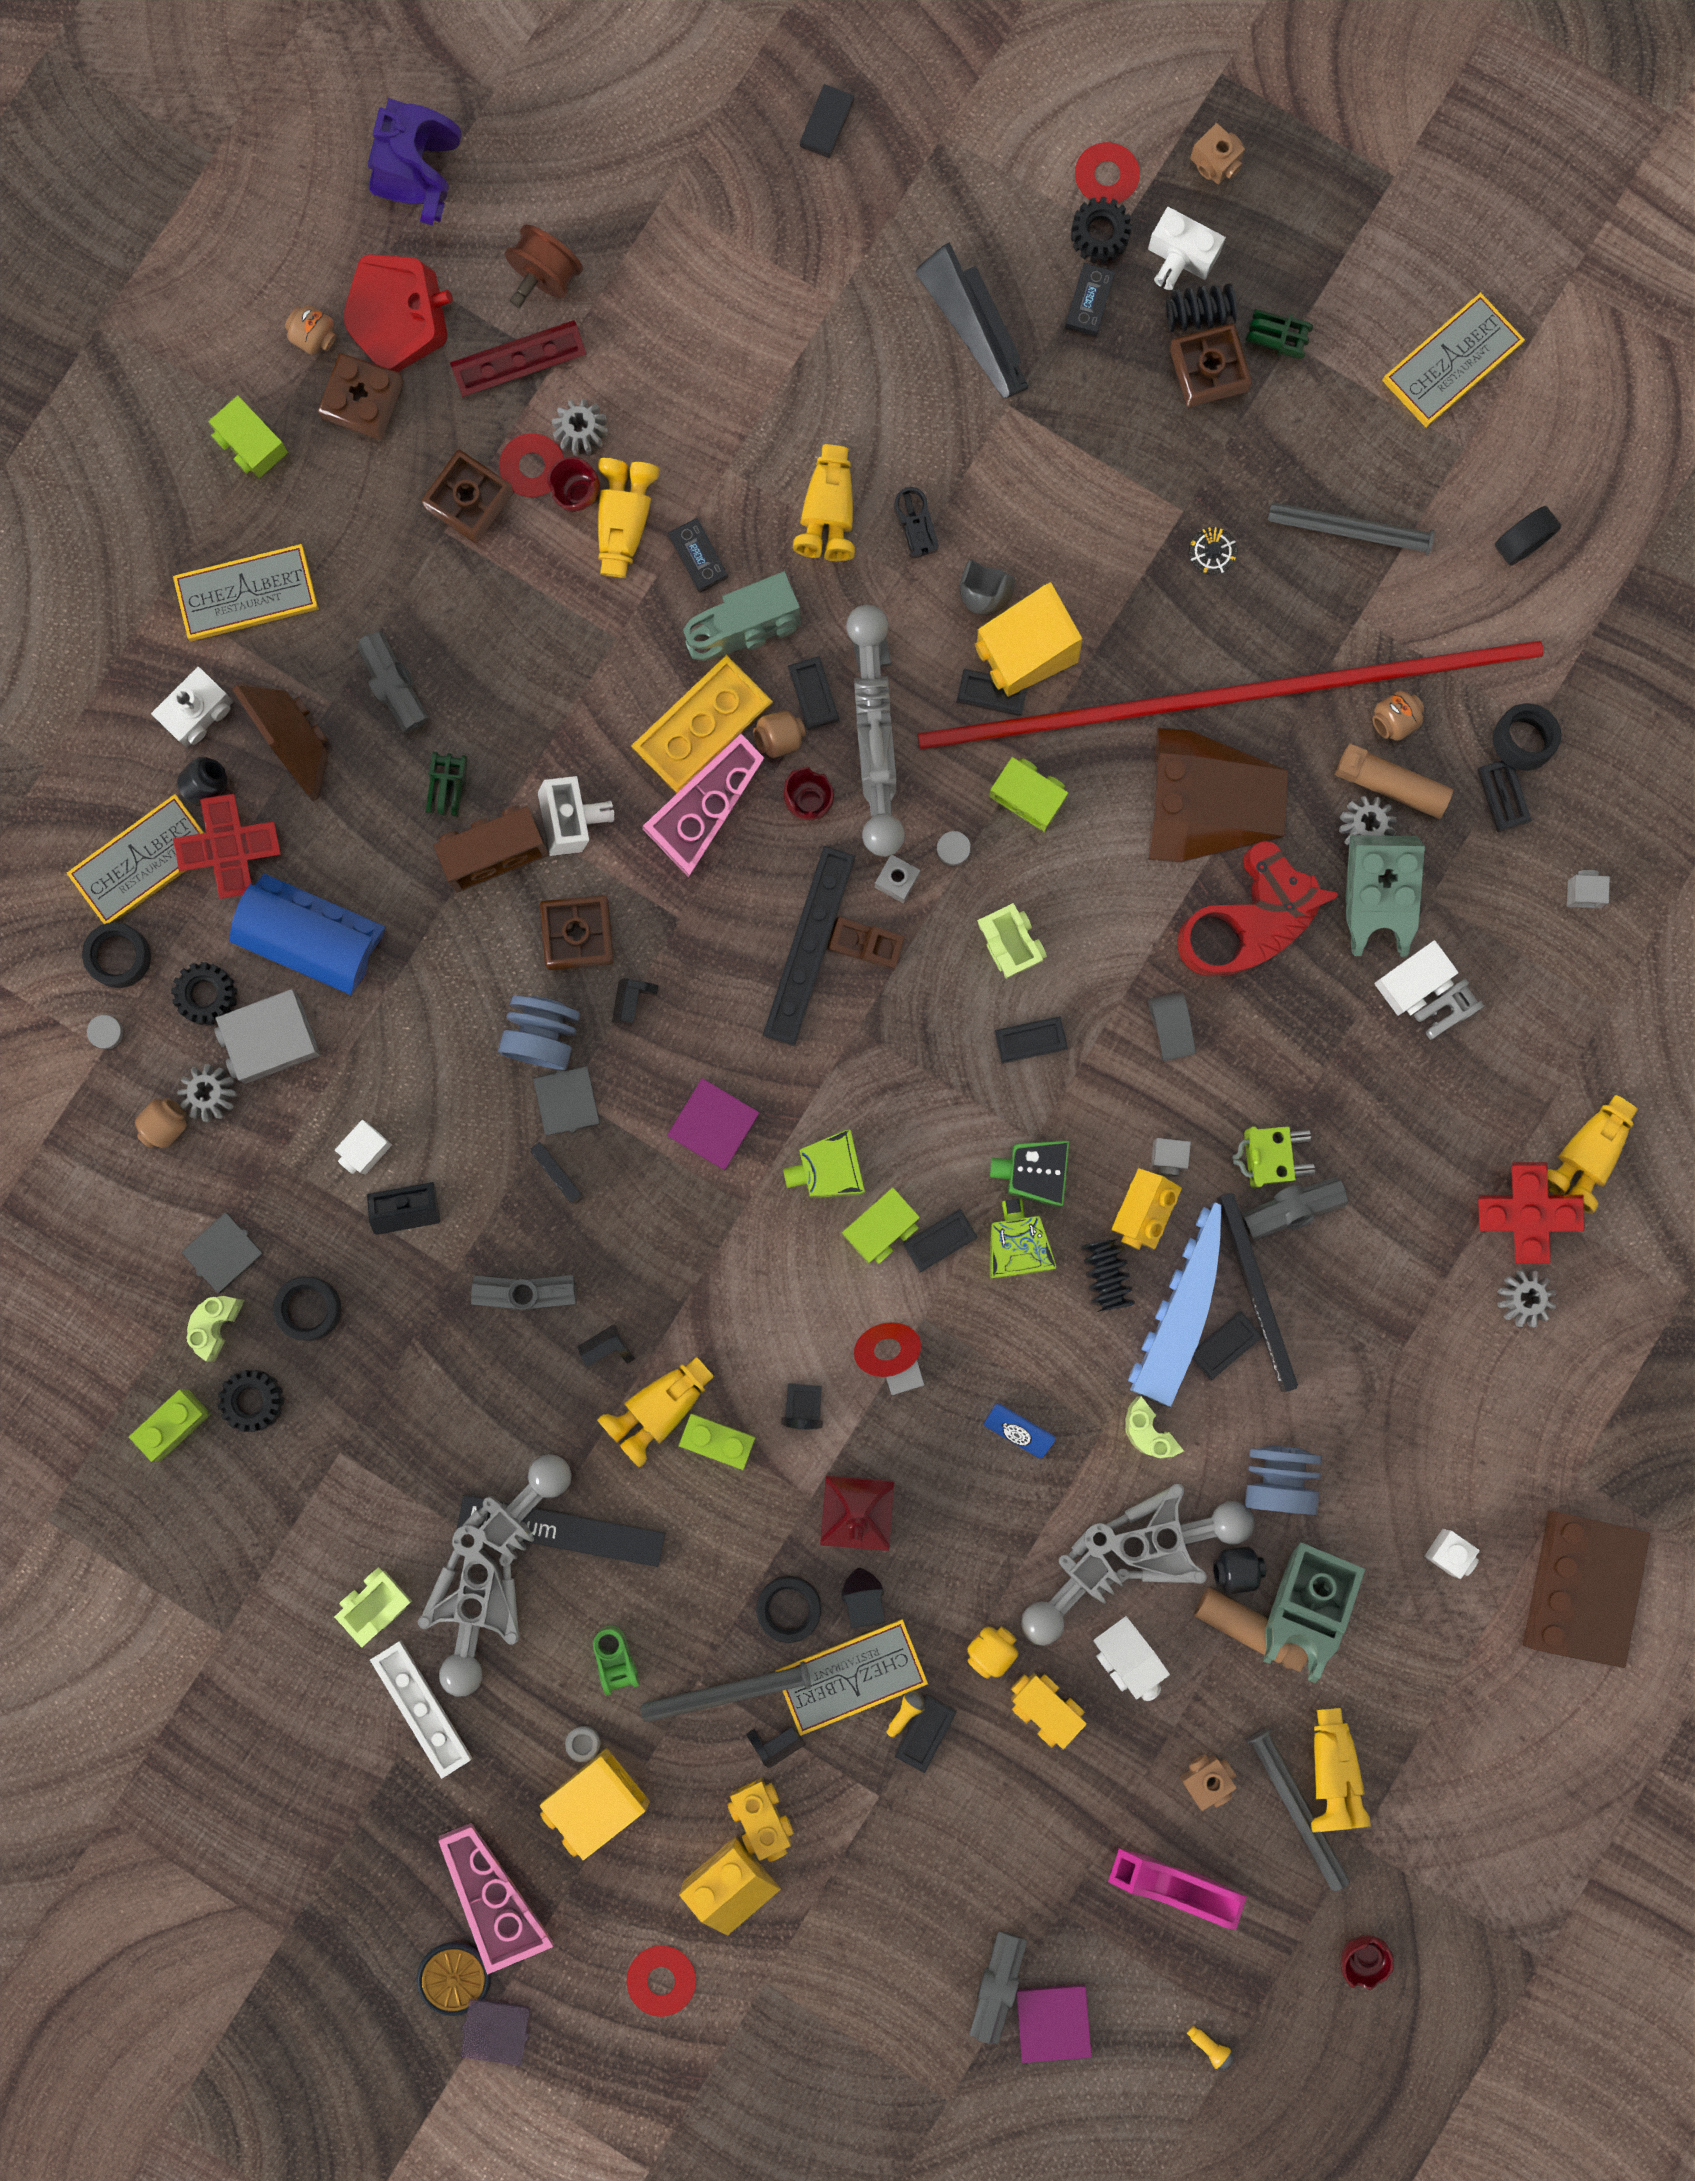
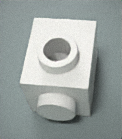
(362, 1148)
(1453, 1554)

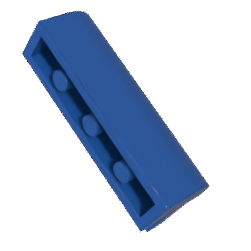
(305, 933)

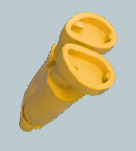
(830, 503)
(622, 513)
(1593, 1151)
(658, 1409)
(1337, 1775)

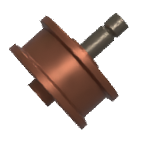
(542, 264)

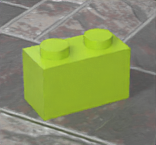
(248, 437)
(1029, 793)
(881, 1227)
(169, 1425)
(717, 1441)

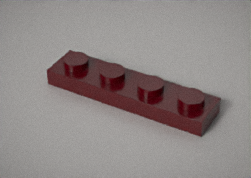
(518, 358)

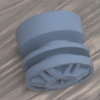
(539, 1032)
(1283, 1481)

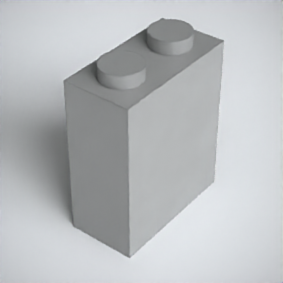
(266, 1037)

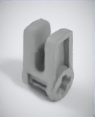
(1460, 1001)

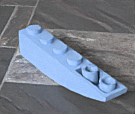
(1181, 1317)

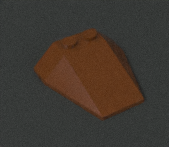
(287, 733)
(1212, 798)

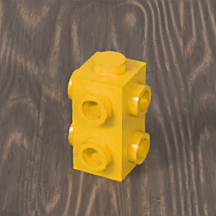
(1146, 1209)
(1038, 1702)
(765, 1830)

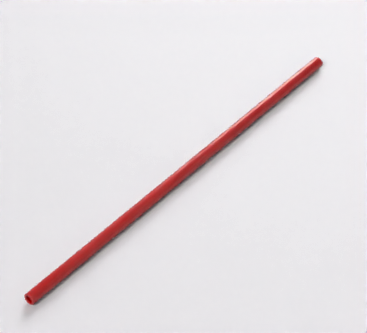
(1230, 695)

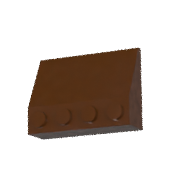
(1586, 1589)

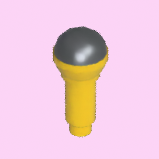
(912, 1705)
(1220, 2056)

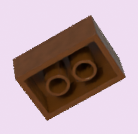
(490, 848)

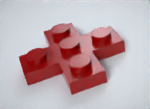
(226, 845)
(1531, 1212)

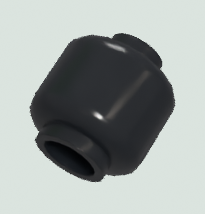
(202, 780)
(1239, 1570)

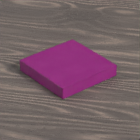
(713, 1124)
(1053, 2023)

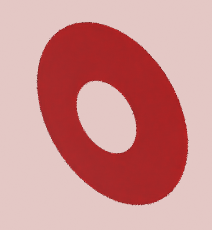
(1107, 152)
(510, 460)
(909, 1353)
(661, 2004)

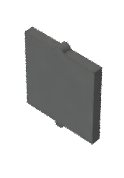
(566, 1101)
(222, 1253)

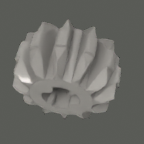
(577, 415)
(1358, 813)
(218, 1095)
(1530, 1311)

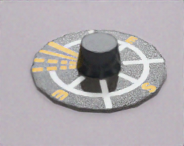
(1213, 550)

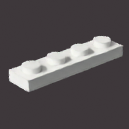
(421, 1709)

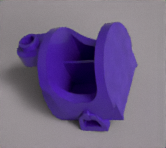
(397, 151)

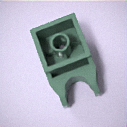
(745, 619)
(1385, 901)
(1310, 1618)

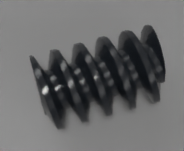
(1200, 307)
(1107, 1275)

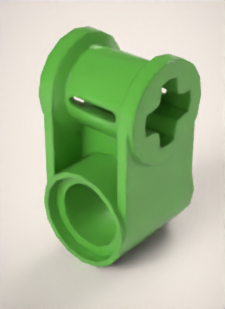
(615, 1662)

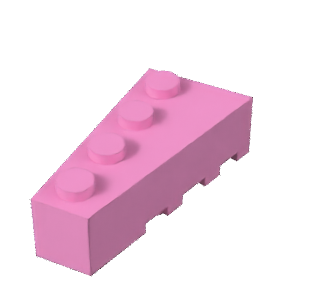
(699, 809)
(494, 1908)

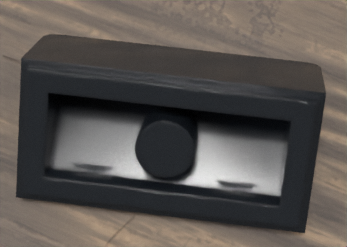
(403, 1208)

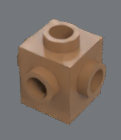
(1218, 154)
(1196, 1781)

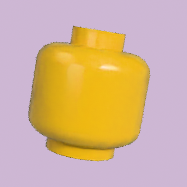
(992, 1652)

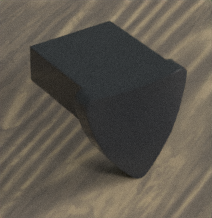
(627, 999)
(603, 1345)
(803, 1407)
(863, 1599)
(777, 1748)

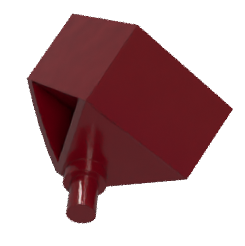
(857, 1512)

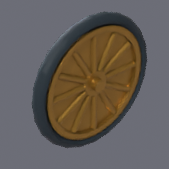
(451, 1977)

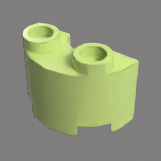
(1010, 941)
(206, 1323)
(1142, 1434)
(373, 1608)

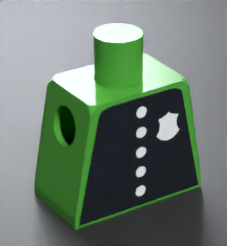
(1035, 1171)

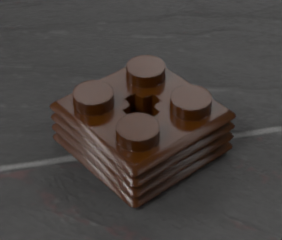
(1223, 349)
(368, 414)
(463, 476)
(561, 916)

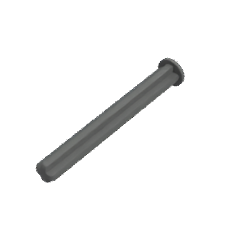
(1351, 527)
(726, 1693)
(1298, 1808)

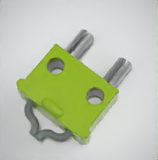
(1266, 1156)

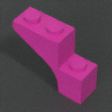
(1178, 1888)

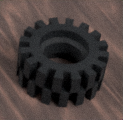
(1101, 211)
(186, 984)
(230, 1395)

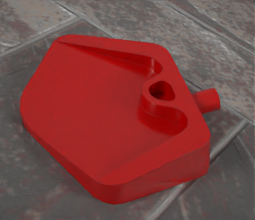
(396, 310)

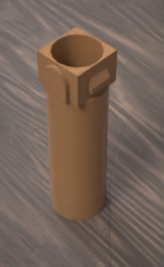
(1393, 781)
(1244, 1626)

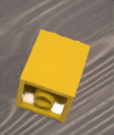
(1029, 641)
(594, 1805)
(728, 1888)

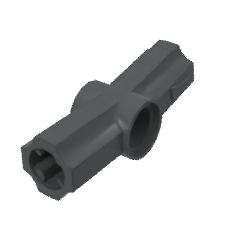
(391, 682)
(1295, 1208)
(502, 1292)
(998, 1987)

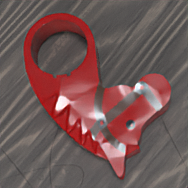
(1280, 912)

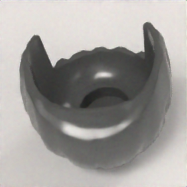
(985, 588)

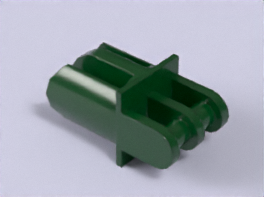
(1272, 332)
(446, 782)

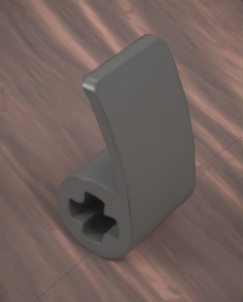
(1173, 1025)

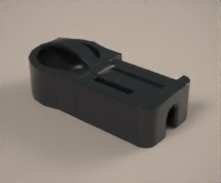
(918, 528)

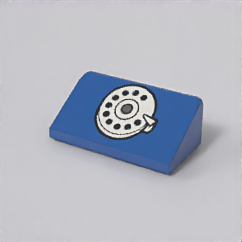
(1019, 1430)

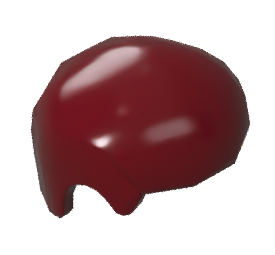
(573, 484)
(808, 794)
(1366, 1961)

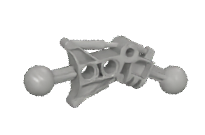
(883, 832)
(1230, 1522)
(503, 1531)

